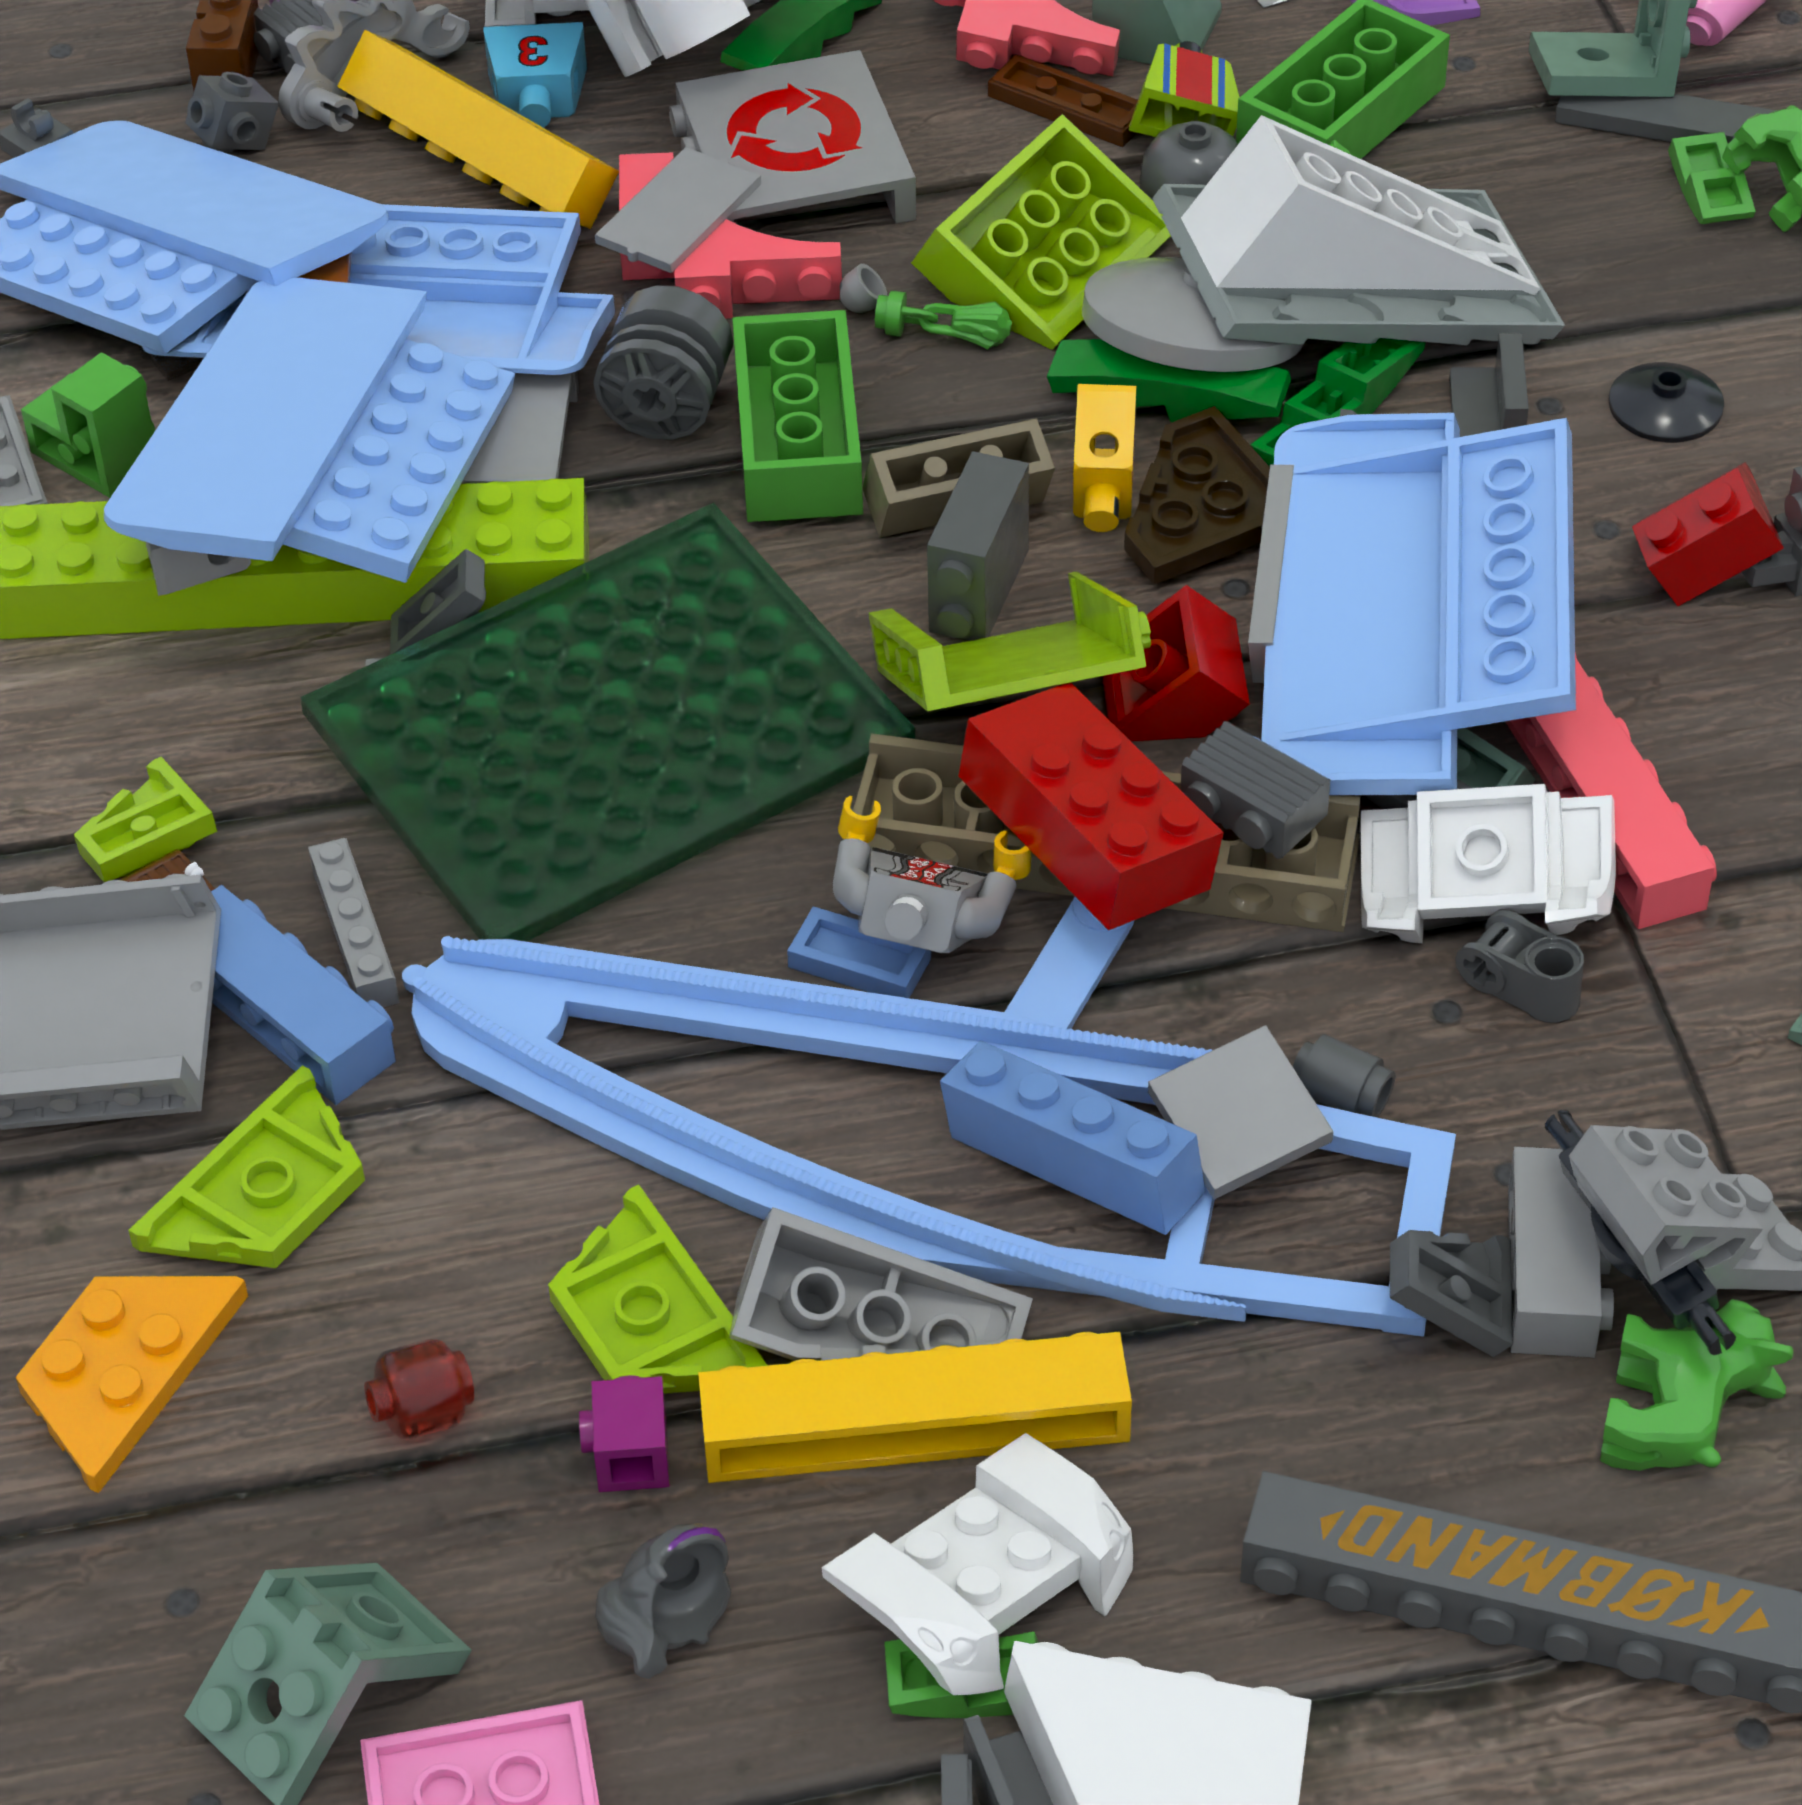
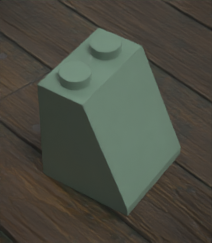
(1155, 22)

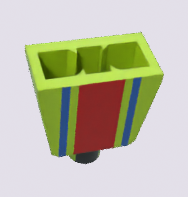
(1186, 88)

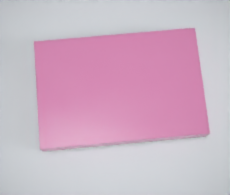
(491, 1760)

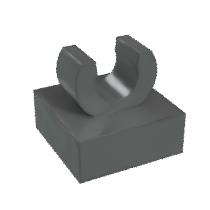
(30, 129)

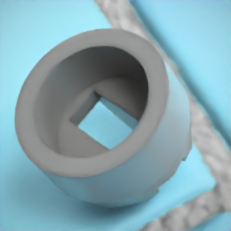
(861, 289)

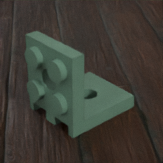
(1617, 63)
(321, 1642)

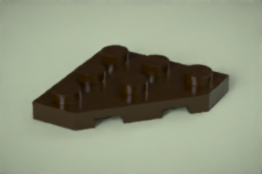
(1197, 498)

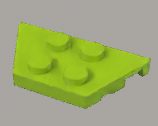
(260, 1185)
(645, 1303)

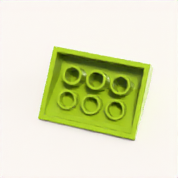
(1042, 234)

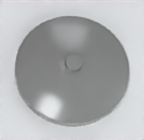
(1160, 316)

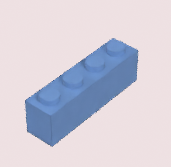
(296, 1003)
(1073, 1136)

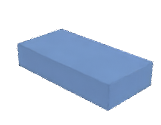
(837, 951)

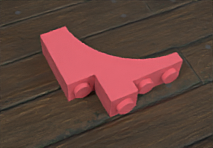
(1036, 30)
(735, 261)

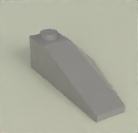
(844, 1297)

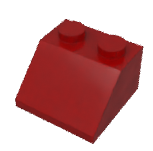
(1708, 535)
(1190, 674)

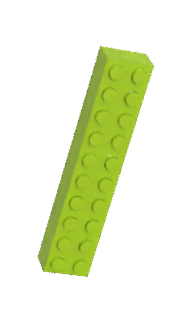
(79, 577)

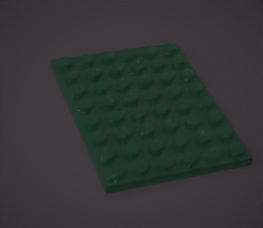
(604, 726)

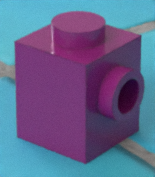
(627, 1433)

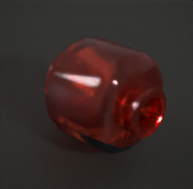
(419, 1388)

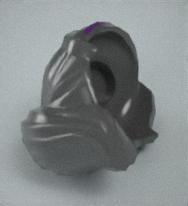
(666, 1596)

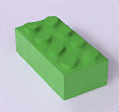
(1352, 79)
(797, 416)

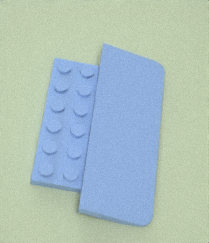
(161, 230)
(487, 286)
(314, 433)
(1418, 594)

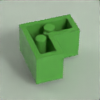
(92, 423)

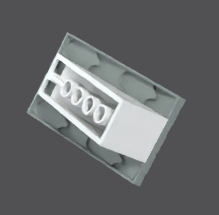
(1336, 249)

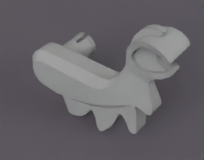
(323, 52)

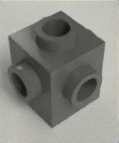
(231, 112)

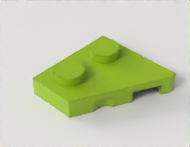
(144, 825)

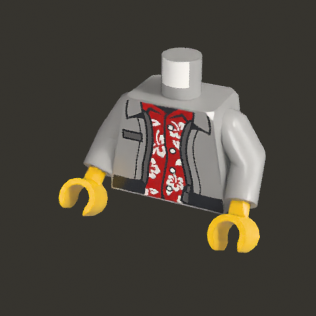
(920, 898)

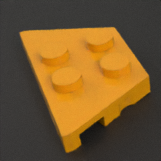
(122, 1360)

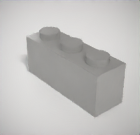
(1553, 1261)

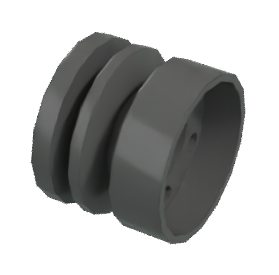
(663, 362)

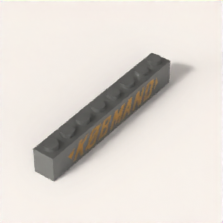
(1526, 1590)

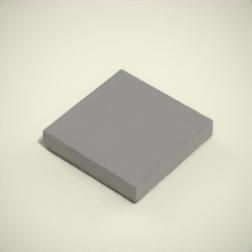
(1244, 1109)

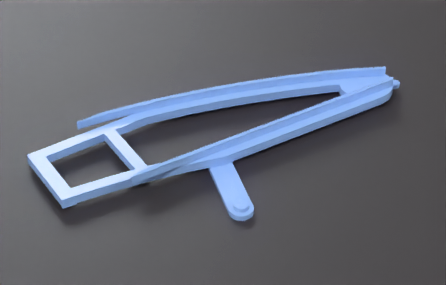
(504, 1003)

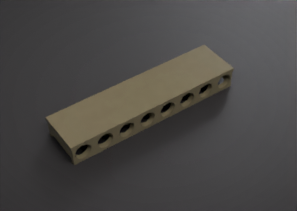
(942, 820)

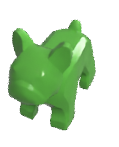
(1773, 139)
(1687, 1388)

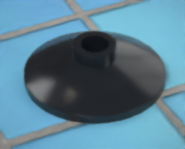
(1666, 402)

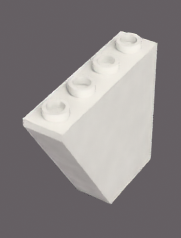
(1153, 1734)

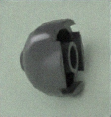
(1185, 155)

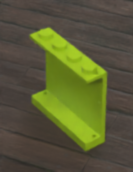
(1100, 642)

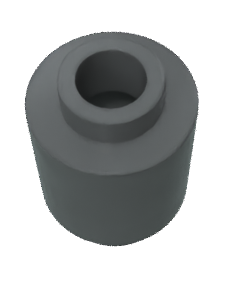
(1344, 1076)

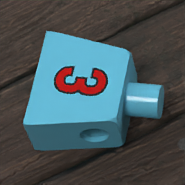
(537, 68)

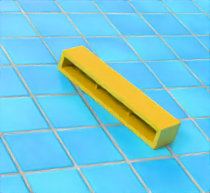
(475, 129)
(913, 1406)

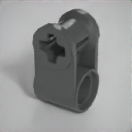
(1527, 967)

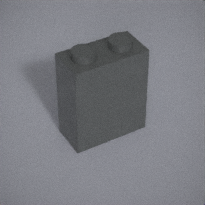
(978, 547)

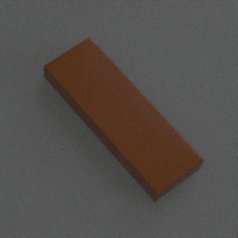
(1054, 93)

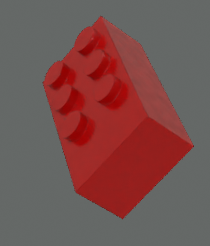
(1090, 805)

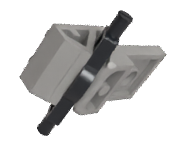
(1678, 1220)

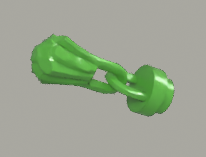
(981, 323)

